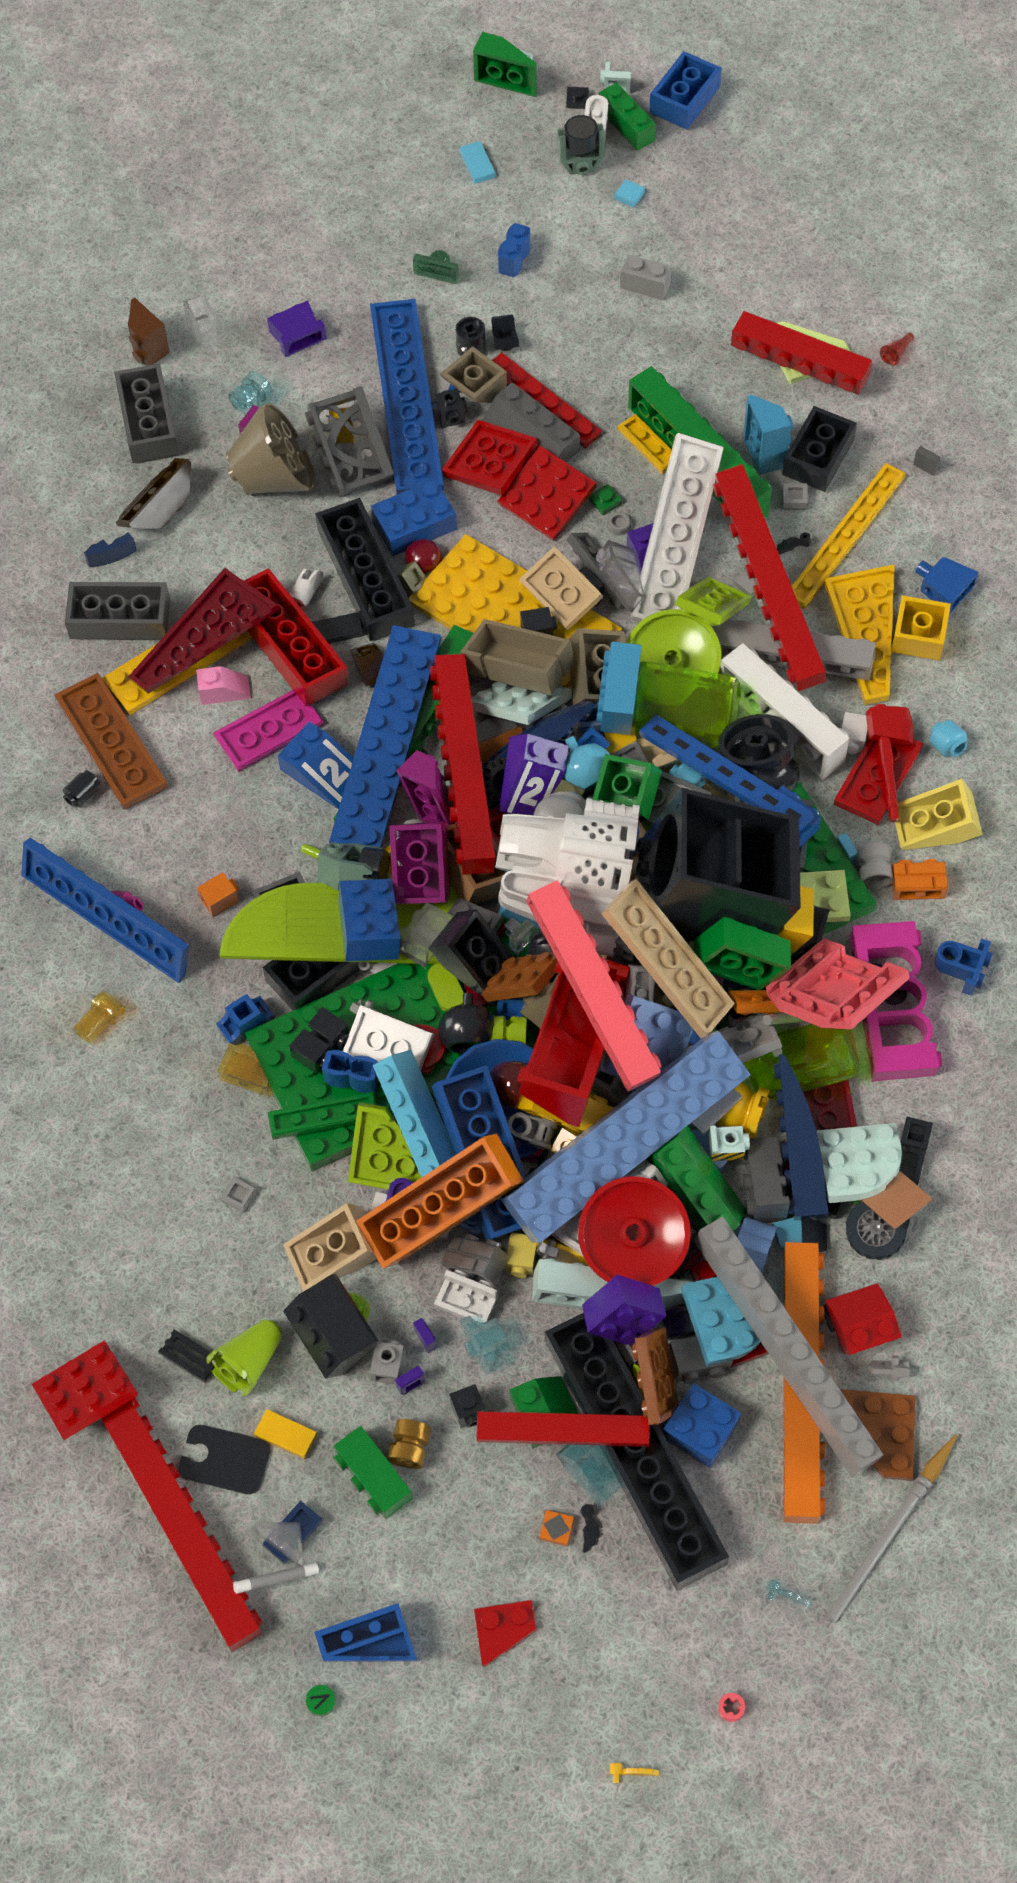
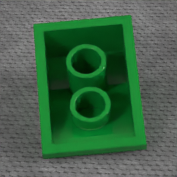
(504, 65)

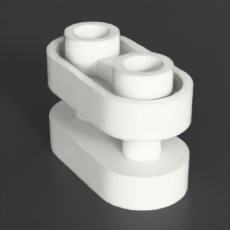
(598, 109)

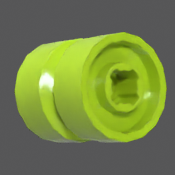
(512, 1029)

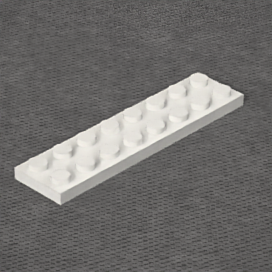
(678, 524)

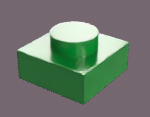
(605, 499)

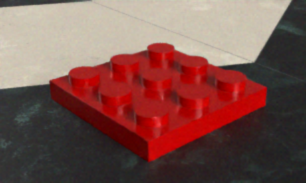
(489, 457)
(547, 493)
(84, 1389)

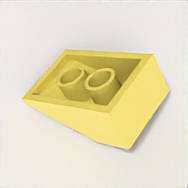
(938, 817)

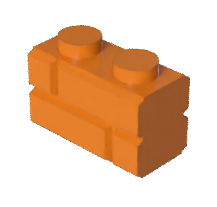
(919, 880)

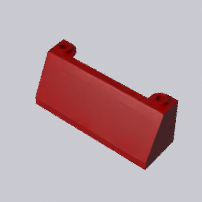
(565, 1053)

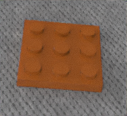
(655, 1375)

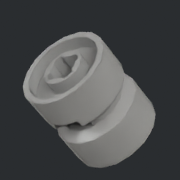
(874, 865)

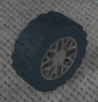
(872, 1235)

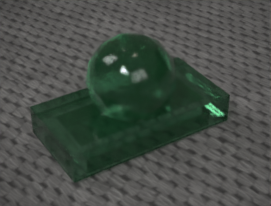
(436, 266)

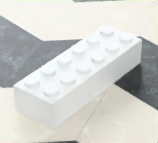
(764, 692)

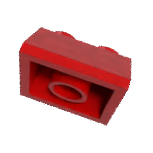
(863, 1319)

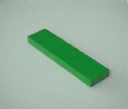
(317, 1116)

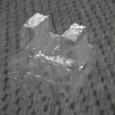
(519, 934)

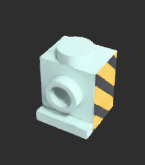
(721, 1149)

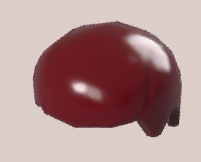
(425, 554)

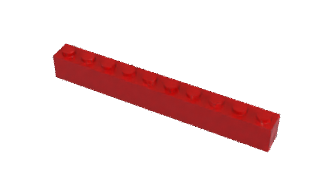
(770, 578)
(463, 765)
(182, 1525)

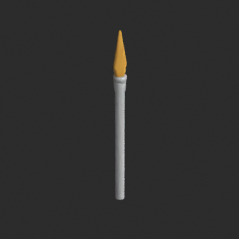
(923, 1483)

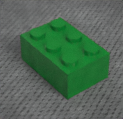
(743, 953)

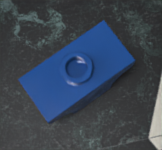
(243, 1016)

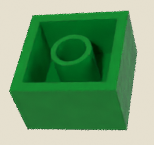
(628, 783)

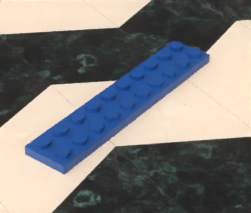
(406, 394)
(386, 738)

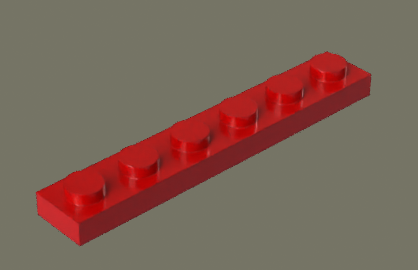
(549, 400)

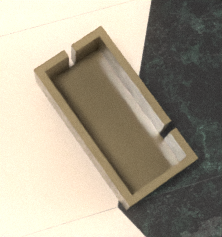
(518, 656)

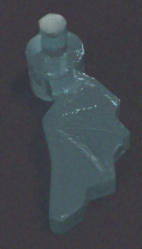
(774, 1588)

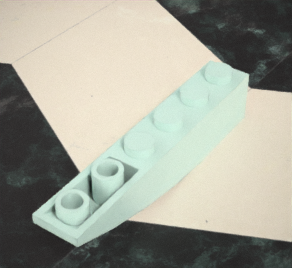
(575, 1283)

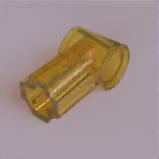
(102, 1012)

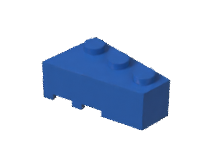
(368, 1638)

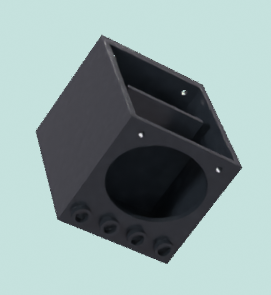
(721, 861)

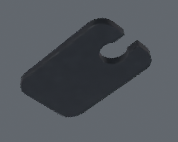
(232, 1461)

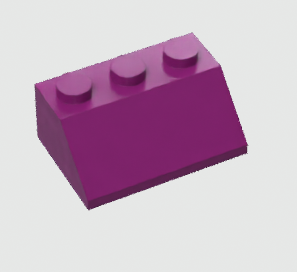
(426, 788)
(420, 862)

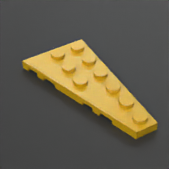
(865, 611)

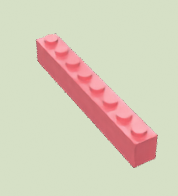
(593, 985)

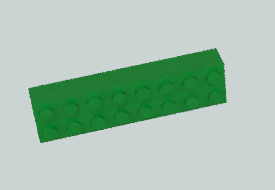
(670, 414)

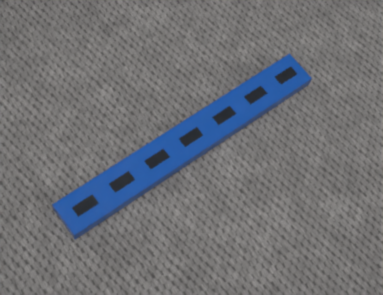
(721, 770)

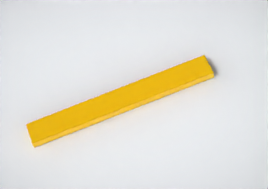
(847, 533)

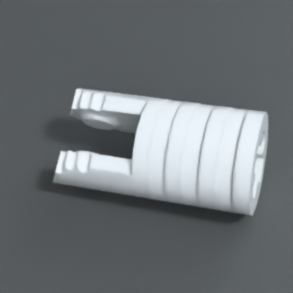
(306, 587)

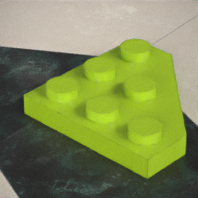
(379, 1149)

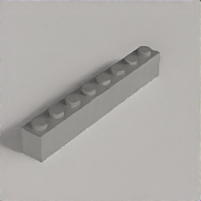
(838, 654)

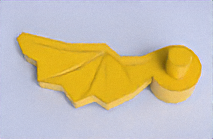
(617, 1770)

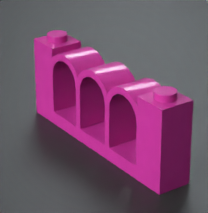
(898, 1061)

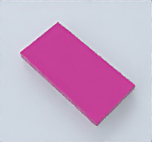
(265, 730)

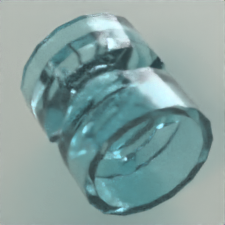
(253, 391)

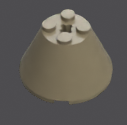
(268, 455)

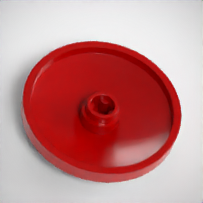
(634, 1230)

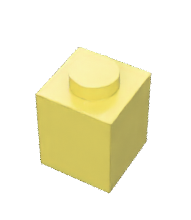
(521, 1256)

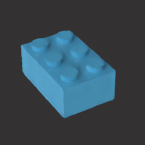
(618, 688)

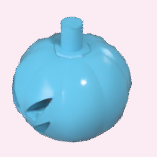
(583, 764)

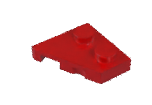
(502, 1628)

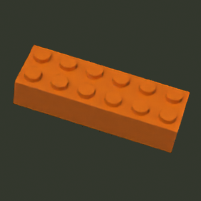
(440, 1200)

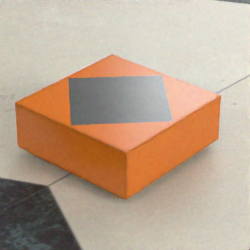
(556, 1528)

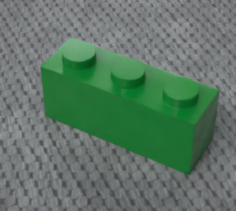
(628, 117)
(371, 1473)

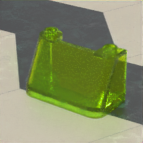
(687, 698)
(815, 1055)

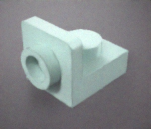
(610, 77)

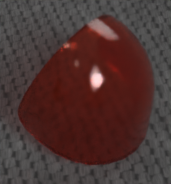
(505, 1081)

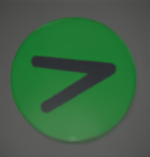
(320, 1700)

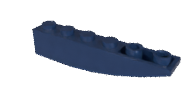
(552, 728)
(801, 1149)

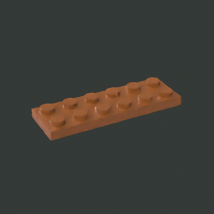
(111, 741)

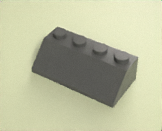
(523, 414)

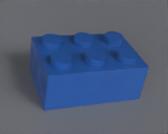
(685, 90)
(413, 516)
(369, 920)

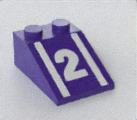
(531, 772)

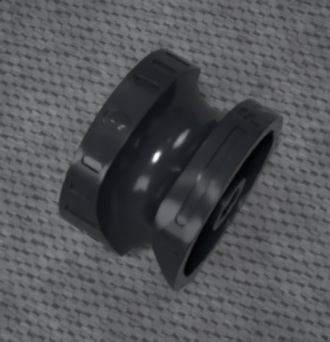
(762, 747)

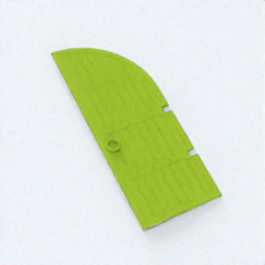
(301, 925)

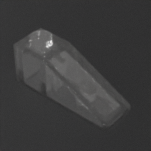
(620, 571)

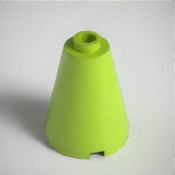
(245, 1356)

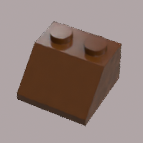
(146, 334)

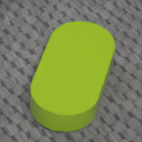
(445, 987)

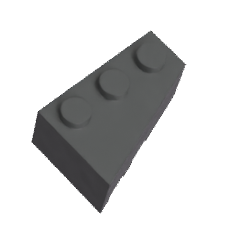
(765, 1181)

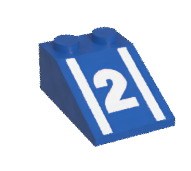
(317, 763)

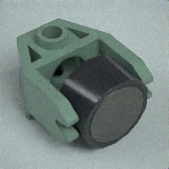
(581, 144)
(351, 862)

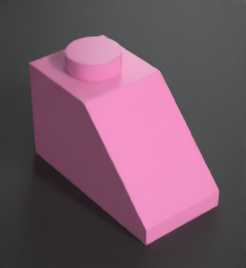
(222, 685)

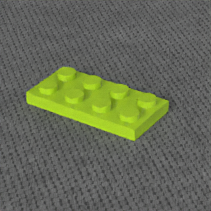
(712, 601)

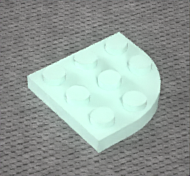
(518, 703)
(859, 1160)

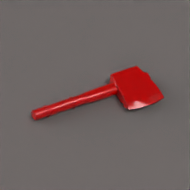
(888, 727)

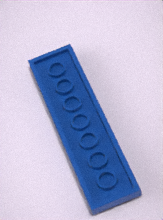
(105, 910)

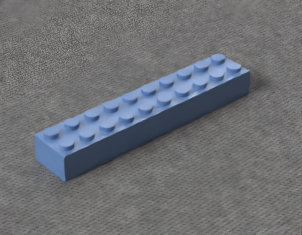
(625, 1136)

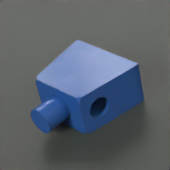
(946, 581)

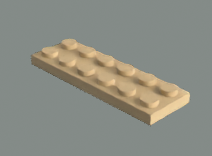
(668, 958)

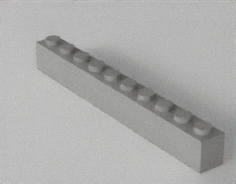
(788, 1347)

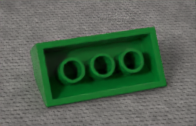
(697, 1181)

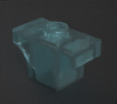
(484, 1341)

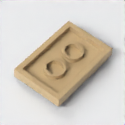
(561, 588)

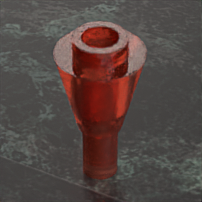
(893, 351)

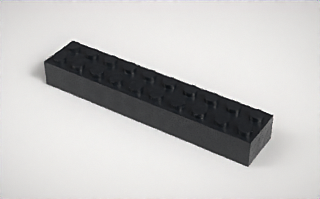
(646, 1474)

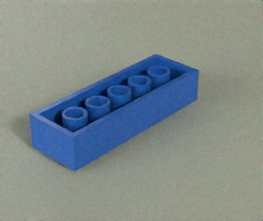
(472, 1112)

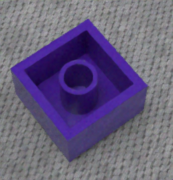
(623, 1310)

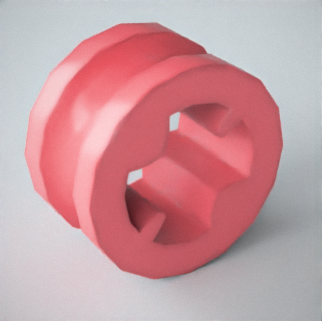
(732, 1697)

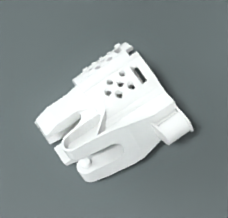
(553, 849)

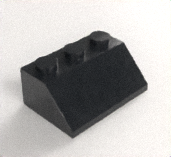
(331, 1327)

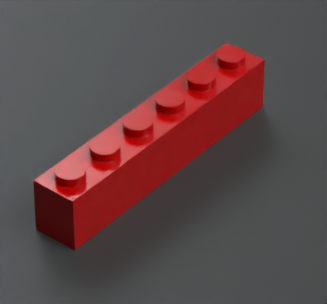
(801, 352)

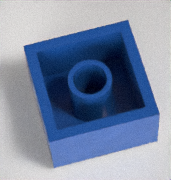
(701, 1425)

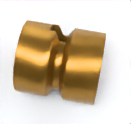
(409, 1444)

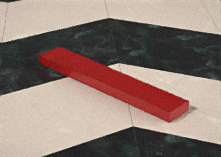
(562, 1429)

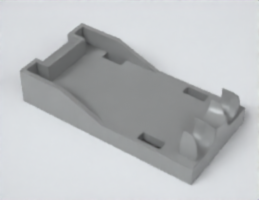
(752, 1038)

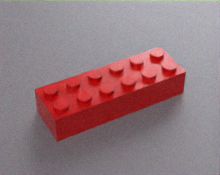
(296, 644)

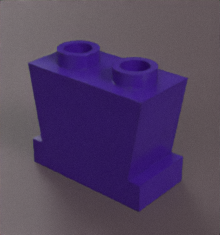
(296, 328)

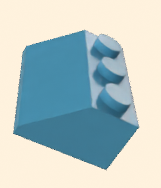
(766, 434)

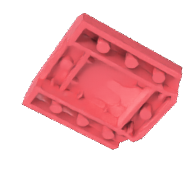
(834, 987)

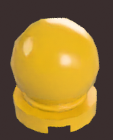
(747, 1111)

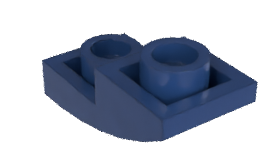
(103, 554)

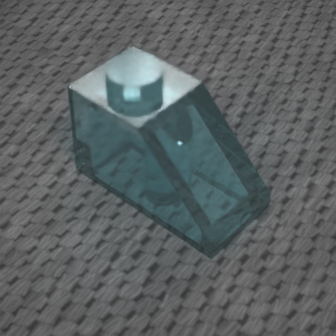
(588, 1471)

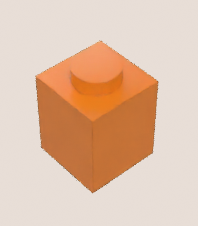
(218, 894)

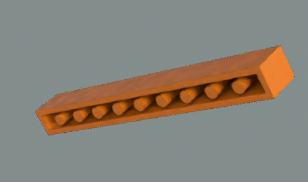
(800, 1433)

